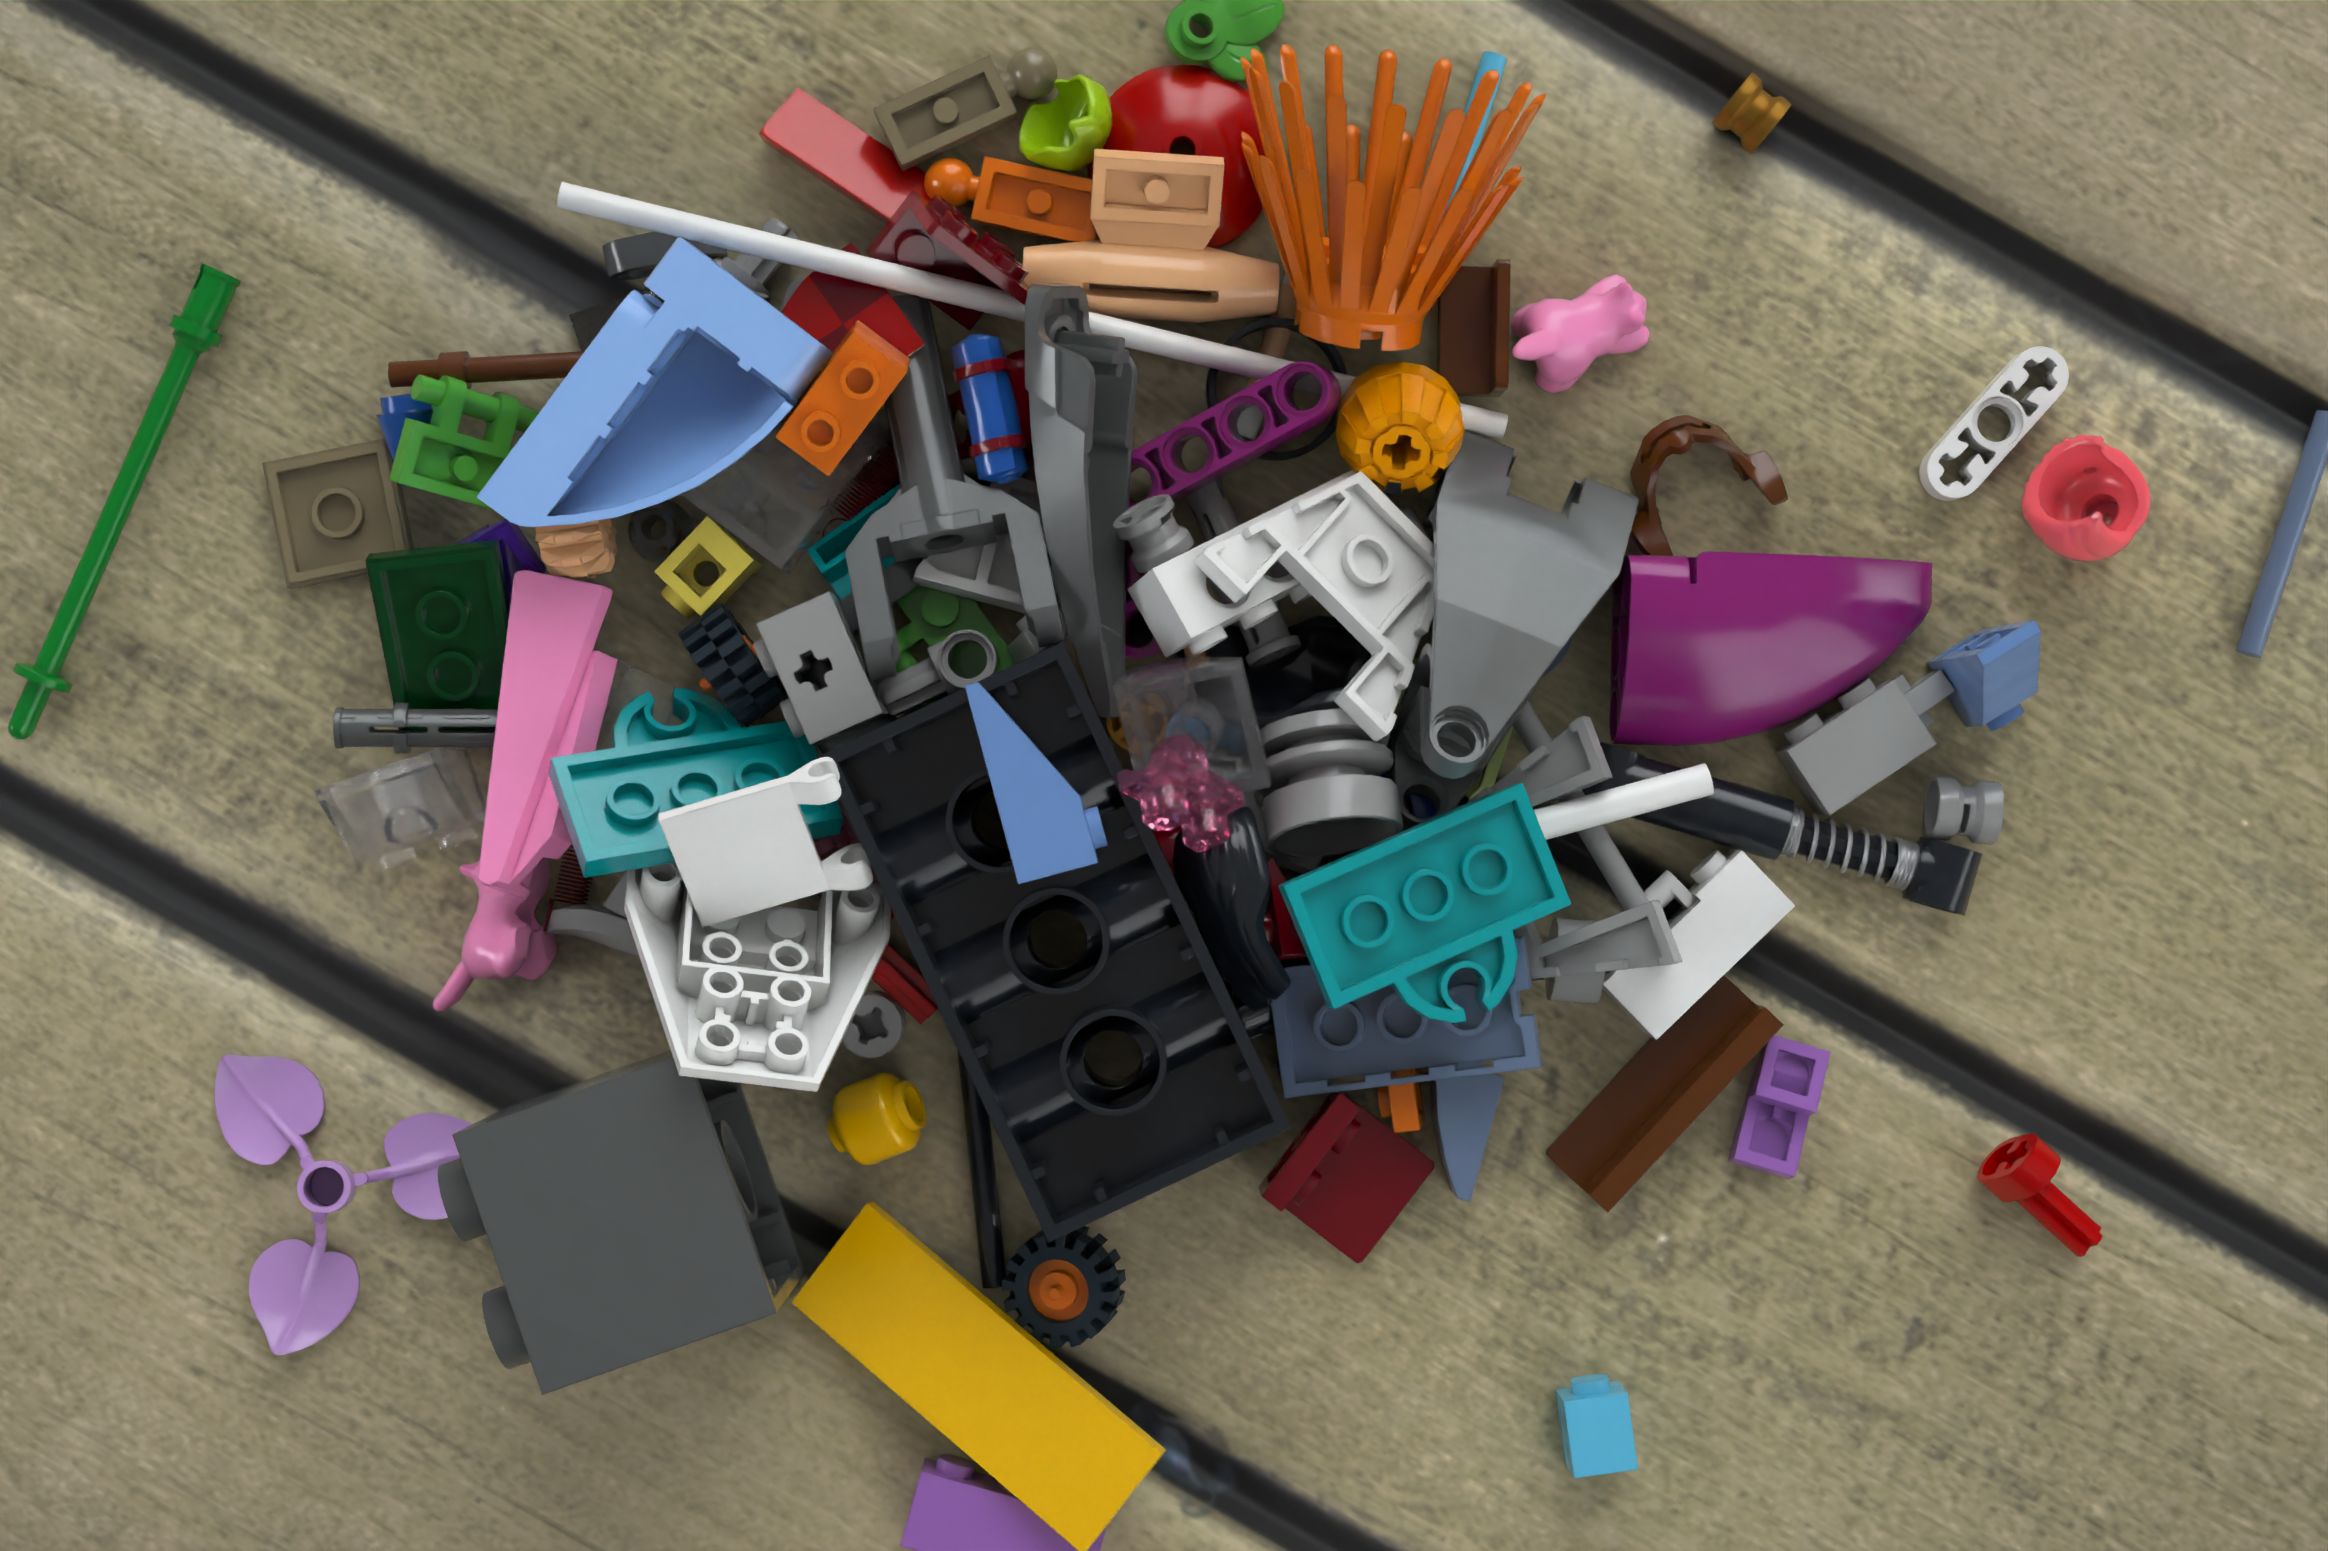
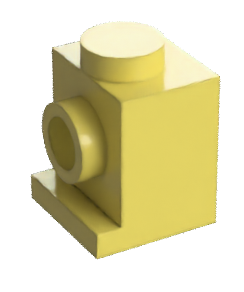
(705, 545)

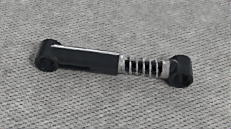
(1769, 825)

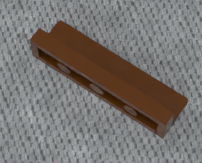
(1661, 1092)

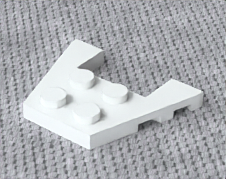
(1361, 566)

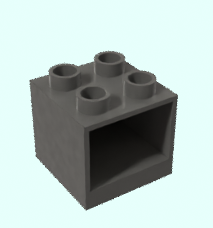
(621, 1220)

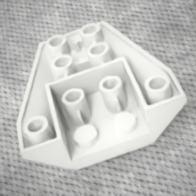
(760, 991)

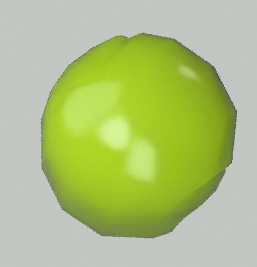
(1068, 128)

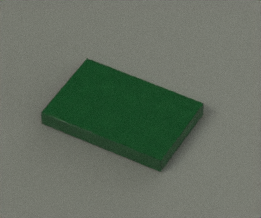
(442, 624)

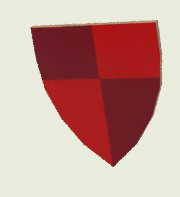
(831, 305)

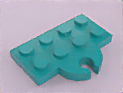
(617, 793)
(1429, 906)

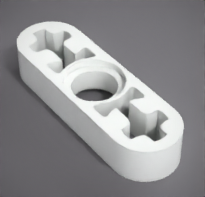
(2012, 378)

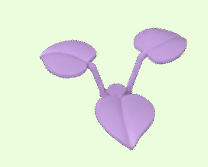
(262, 1112)

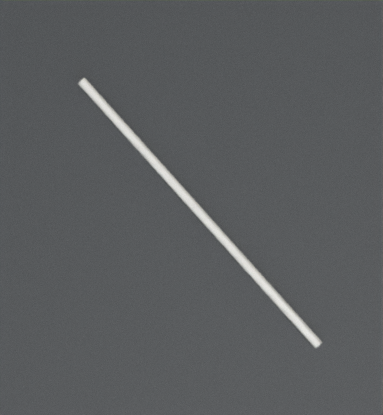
(947, 289)

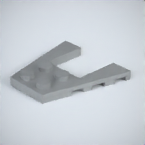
(1619, 942)

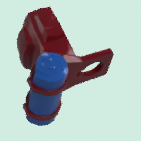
(994, 406)

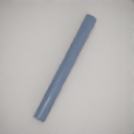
(2286, 539)

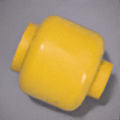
(877, 1118)

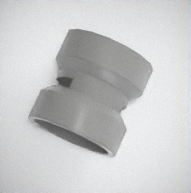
(1963, 810)

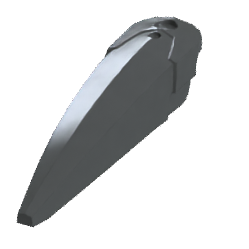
(1082, 454)

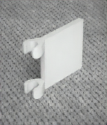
(756, 848)

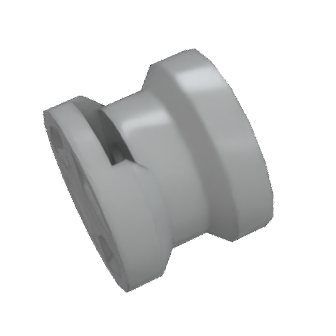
(1153, 532)
(878, 1016)

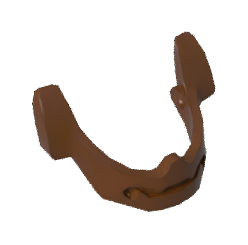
(1676, 437)

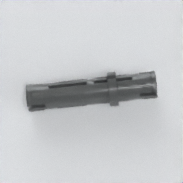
(357, 728)

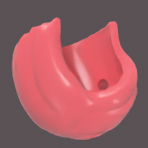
(2083, 478)

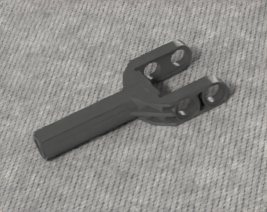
(938, 508)

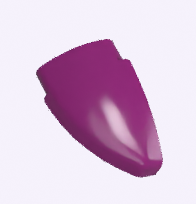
(1749, 639)

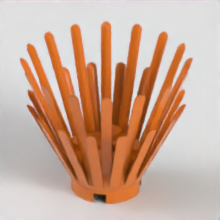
(1387, 236)

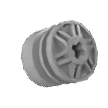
(1327, 786)

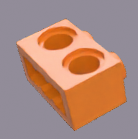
(843, 398)

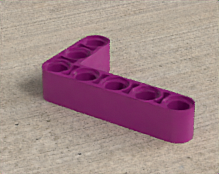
(1226, 449)

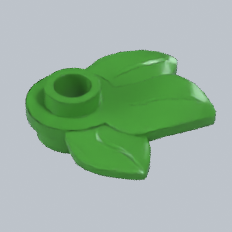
(1231, 30)

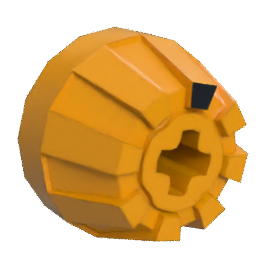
(1399, 426)

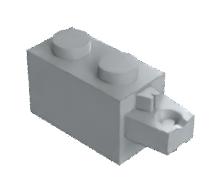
(1862, 740)

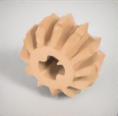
(578, 549)

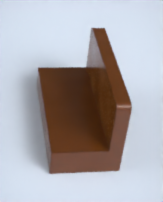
(1475, 330)

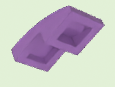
(1778, 1106)

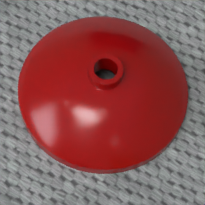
(1195, 108)

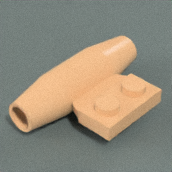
(1152, 245)

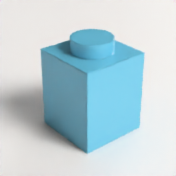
(1596, 1426)

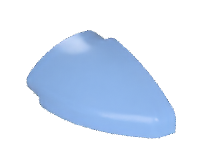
(658, 399)

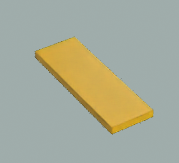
(978, 1377)

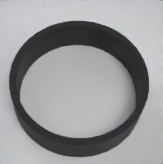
(1329, 350)

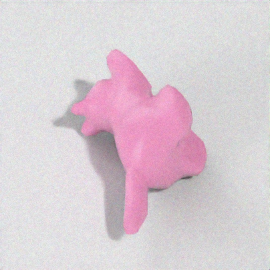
(1572, 333)
(501, 937)

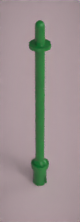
(193, 334)

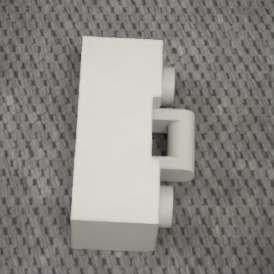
(1712, 929)

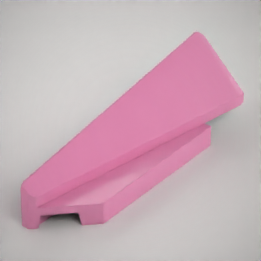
(547, 708)

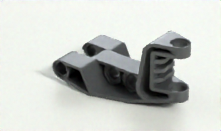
(1505, 604)

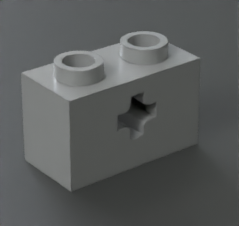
(822, 631)

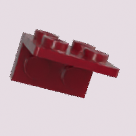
(939, 241)
(1346, 1176)

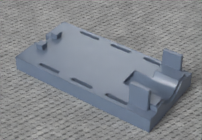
(1387, 1036)

